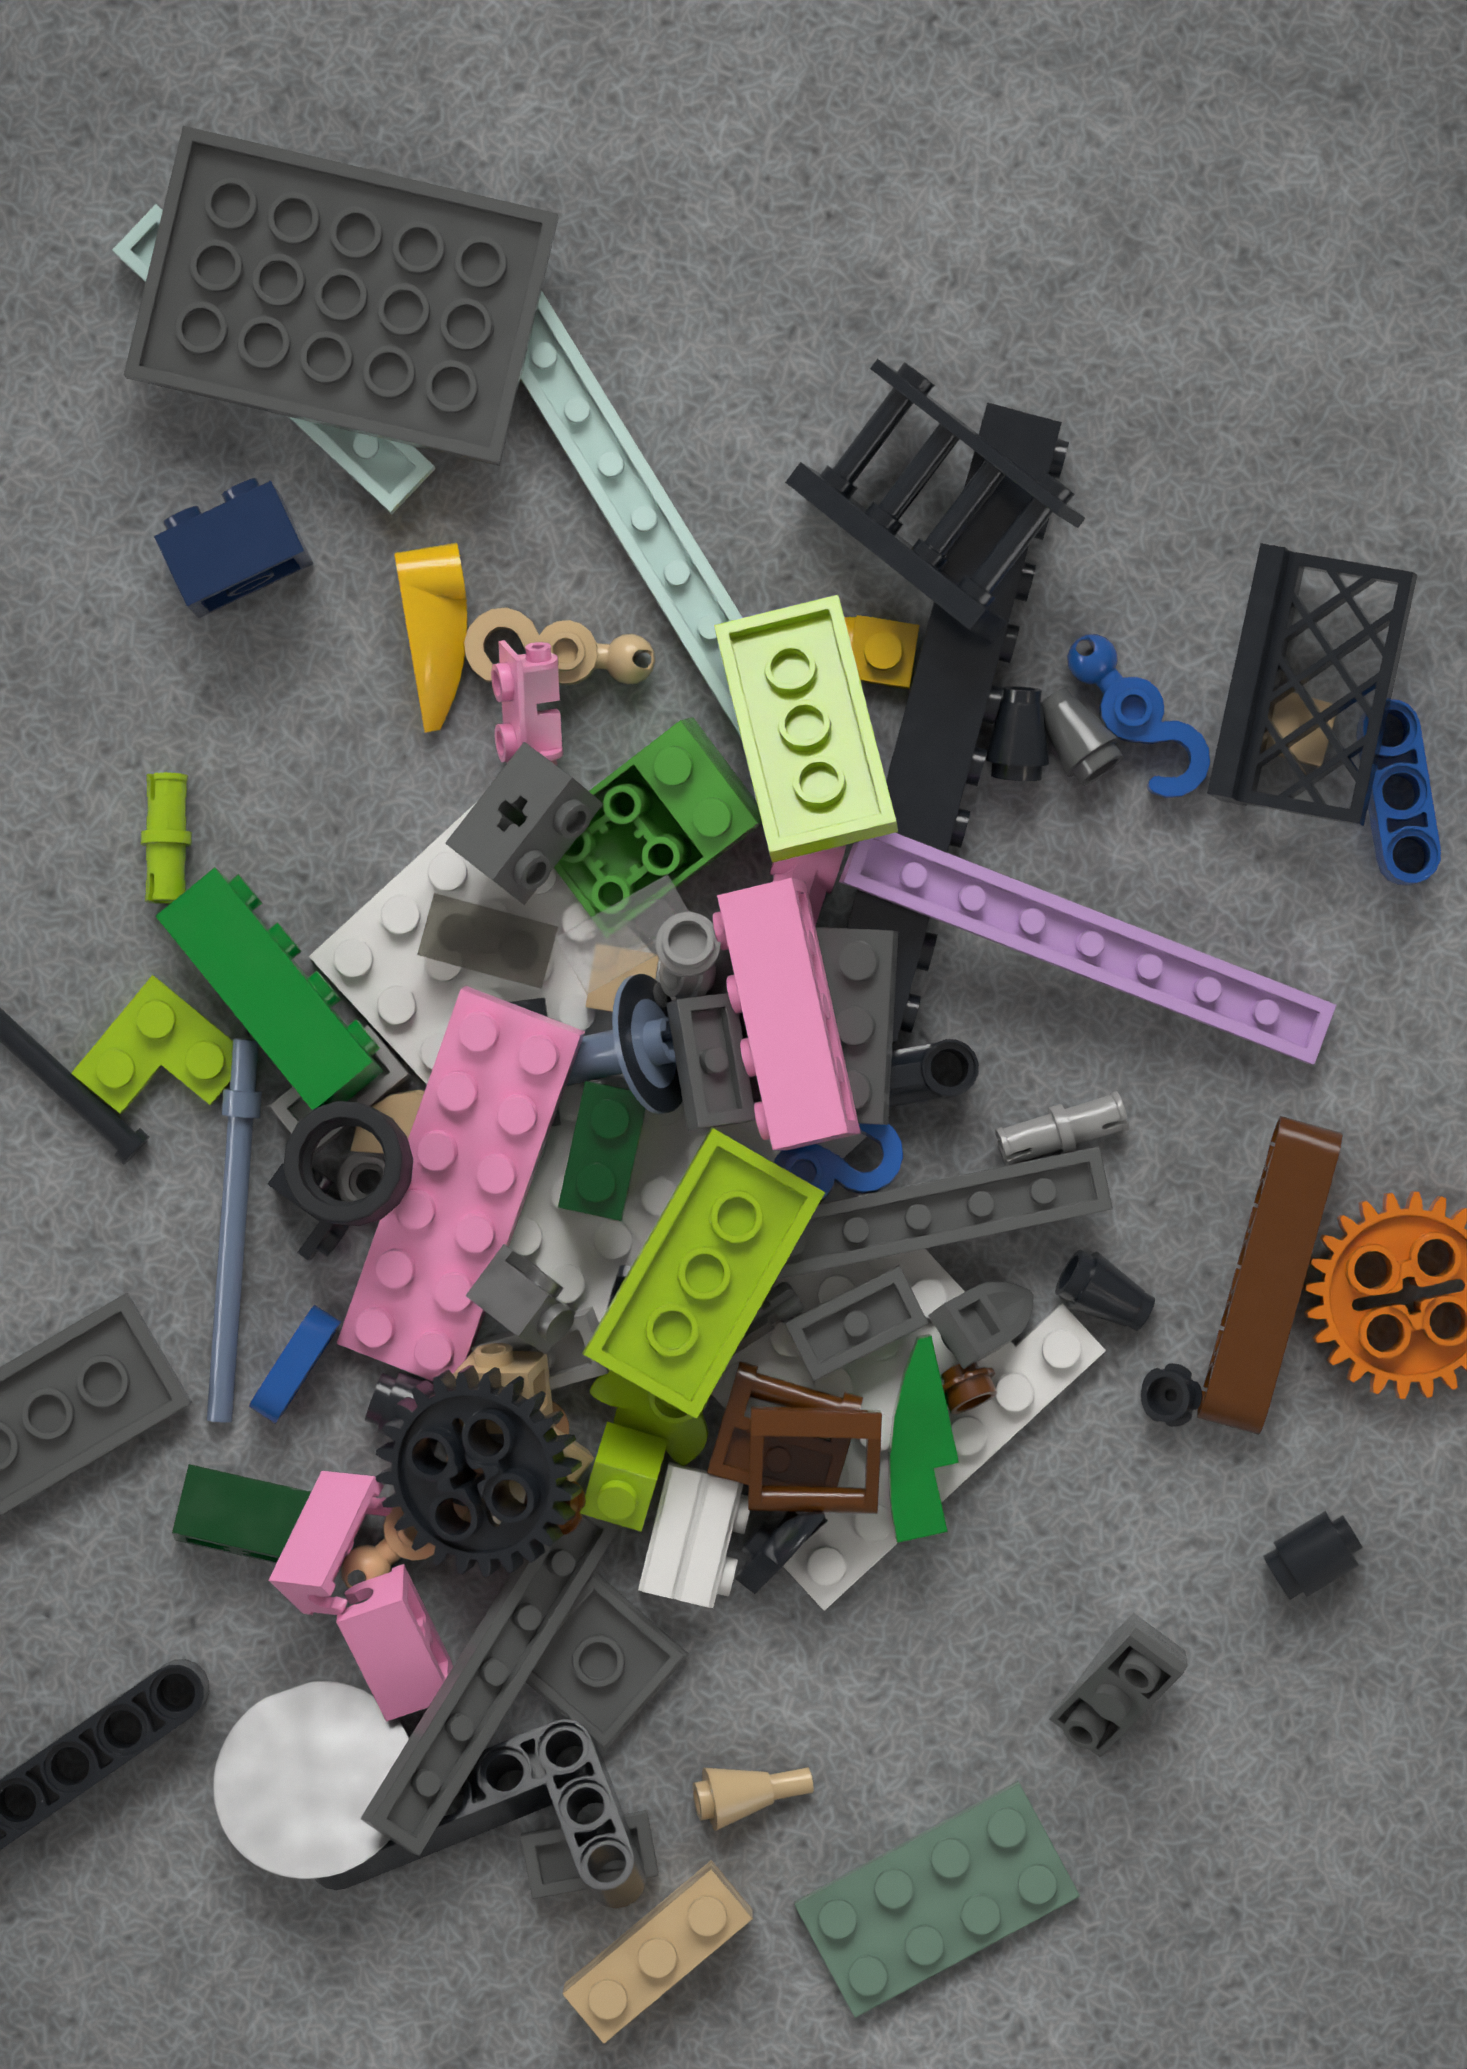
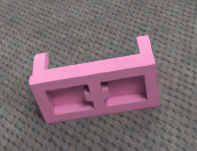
(324, 1539)
(394, 1643)

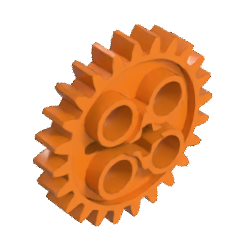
(1397, 1237)

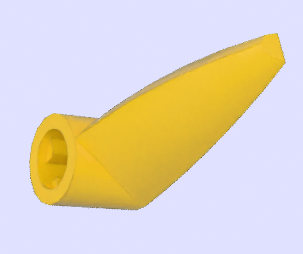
(435, 624)

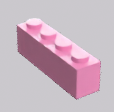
(786, 1015)

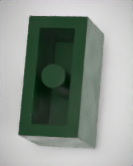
(602, 1152)

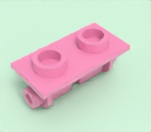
(521, 685)

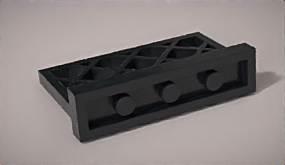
(1258, 674)

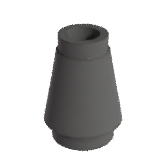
(1079, 738)

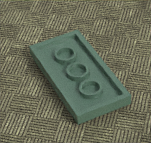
(936, 1899)

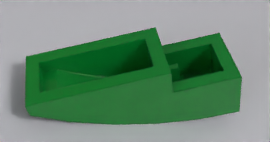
(919, 1443)

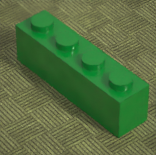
(269, 991)

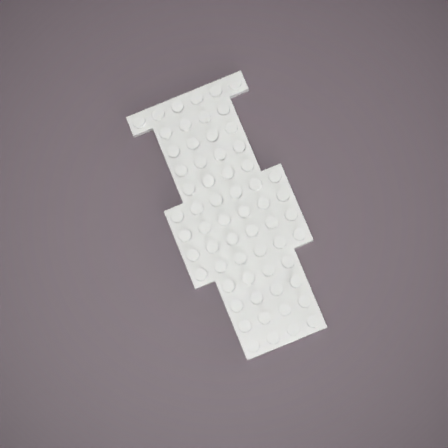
(411, 1005)

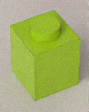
(624, 1476)

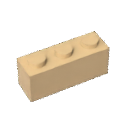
(657, 1951)

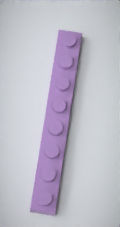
(1090, 944)

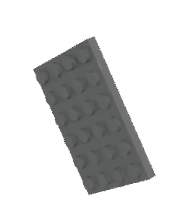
(341, 295)

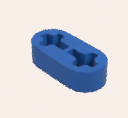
(294, 1364)

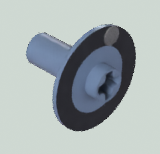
(636, 1047)

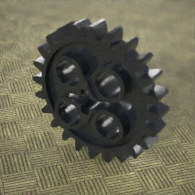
(529, 1456)

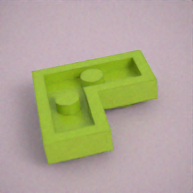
(153, 1033)

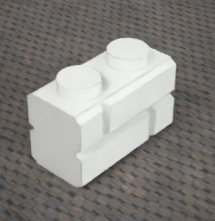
(693, 1536)

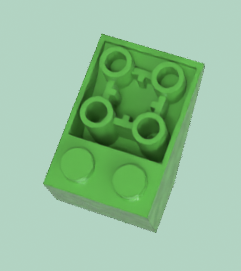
(659, 817)

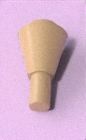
(734, 1794)

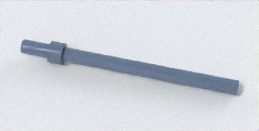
(241, 1106)

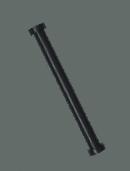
(71, 1089)

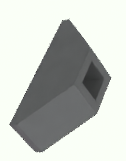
(1120, 1684)

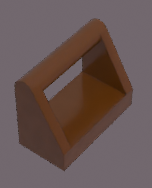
(815, 1423)

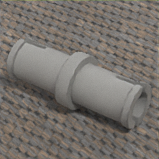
(1062, 1129)

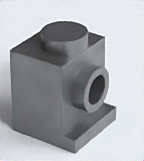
(523, 1299)

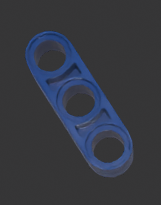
(1416, 822)

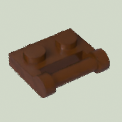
(785, 1458)

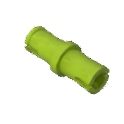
(165, 837)

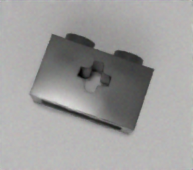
(524, 823)

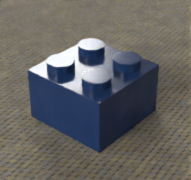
(232, 547)

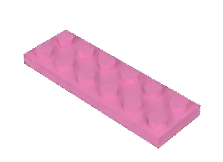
(470, 1177)

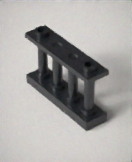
(880, 523)

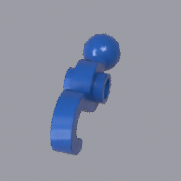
(1134, 713)
(823, 1167)

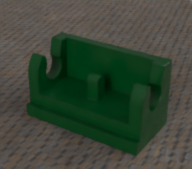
(237, 1513)

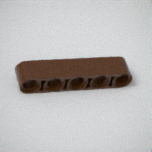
(1270, 1276)

